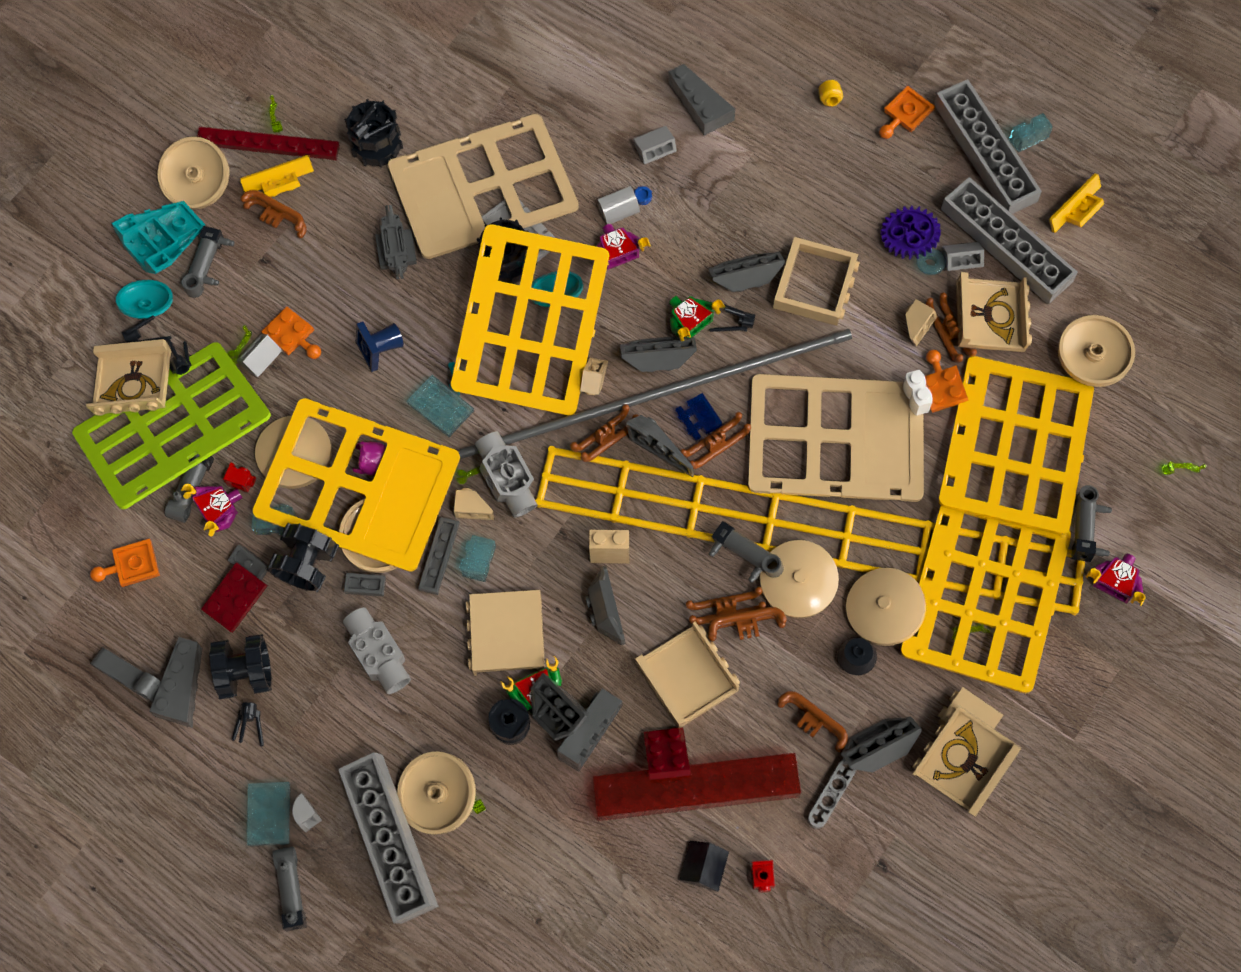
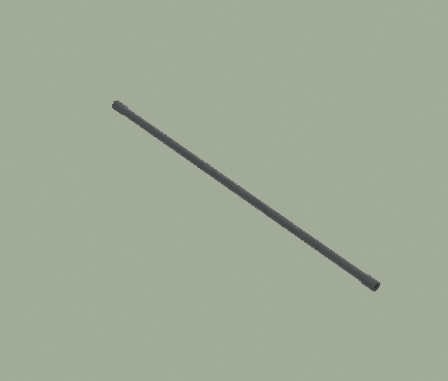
(835, 338)

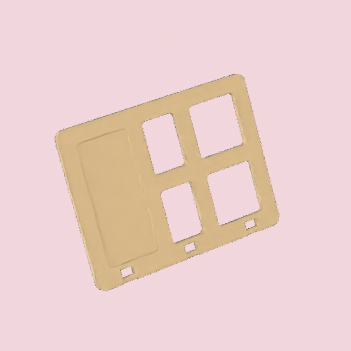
(443, 202)
(883, 440)

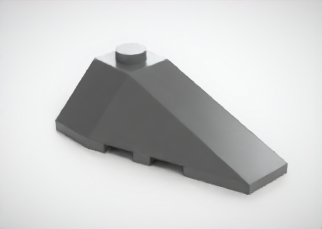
(650, 436)

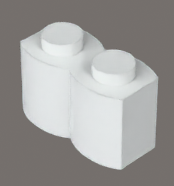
(916, 390)

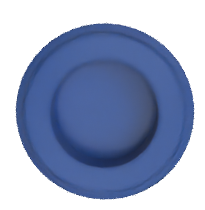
(643, 195)

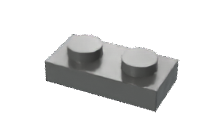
(249, 561)
(365, 584)

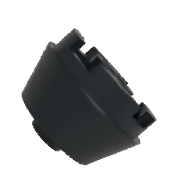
(857, 656)

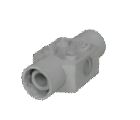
(506, 474)
(376, 650)

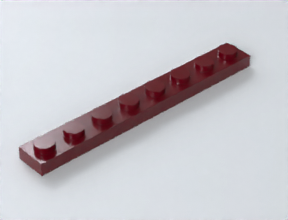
(271, 143)

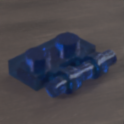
(704, 414)

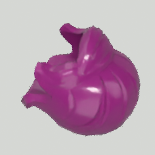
(370, 457)

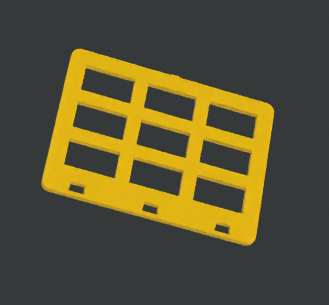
(476, 325)
(962, 453)
(939, 558)

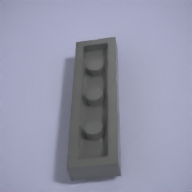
(439, 556)

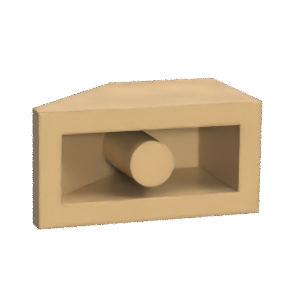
(919, 320)
(593, 376)
(471, 506)

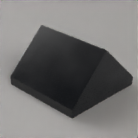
(704, 865)

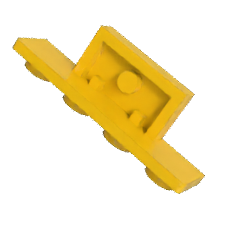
(278, 178)
(1079, 206)

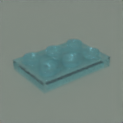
(440, 405)
(268, 814)

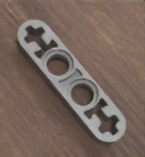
(831, 792)

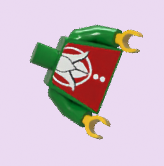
(692, 315)
(522, 688)

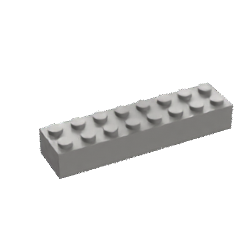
(987, 147)
(1008, 240)
(388, 838)

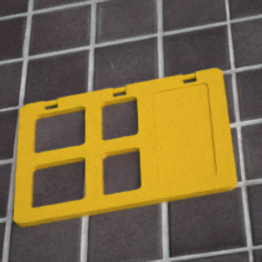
(398, 502)

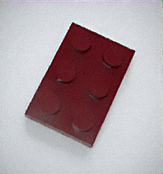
(234, 597)
(666, 753)

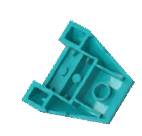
(158, 235)

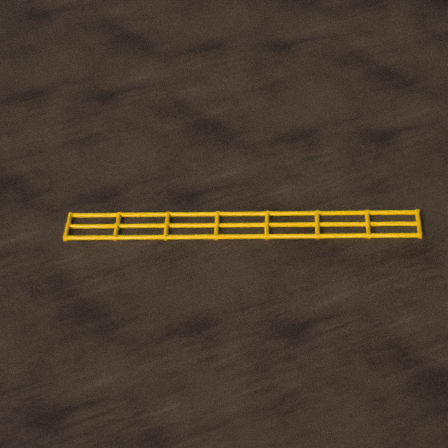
(770, 522)

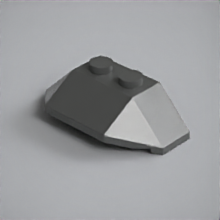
(747, 271)
(658, 353)
(604, 607)
(556, 708)
(881, 744)

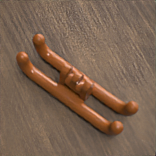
(274, 211)
(949, 329)
(603, 436)
(716, 441)
(724, 606)
(746, 621)
(814, 718)

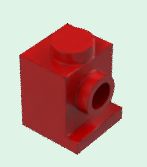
(239, 478)
(762, 867)

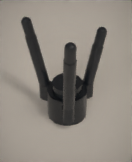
(360, 129)
(745, 319)
(133, 334)
(179, 364)
(247, 714)

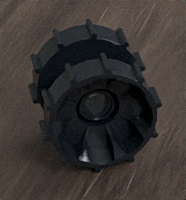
(381, 146)
(513, 262)
(306, 547)
(250, 665)

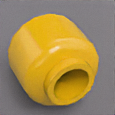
(830, 93)

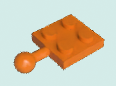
(907, 110)
(290, 331)
(944, 384)
(132, 563)

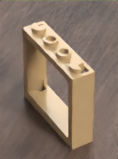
(807, 310)

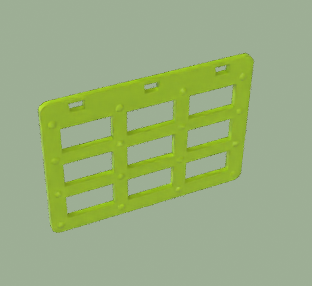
(177, 464)

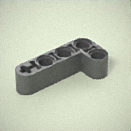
(126, 674)

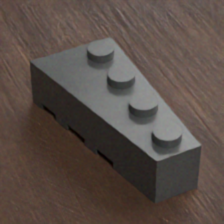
(700, 100)
(179, 684)
(580, 745)

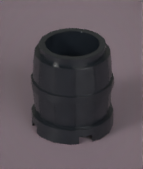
(512, 732)

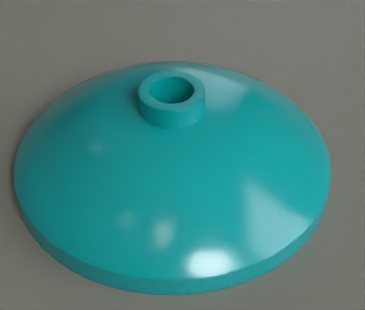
(546, 282)
(144, 299)

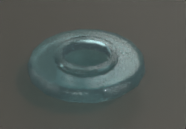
(931, 270)

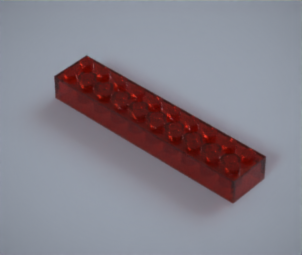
(707, 787)

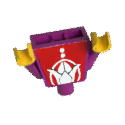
(621, 245)
(214, 505)
(1119, 579)

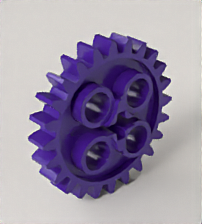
(910, 232)

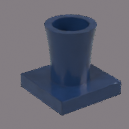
(378, 342)

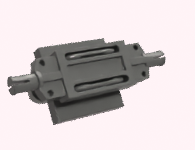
(395, 244)

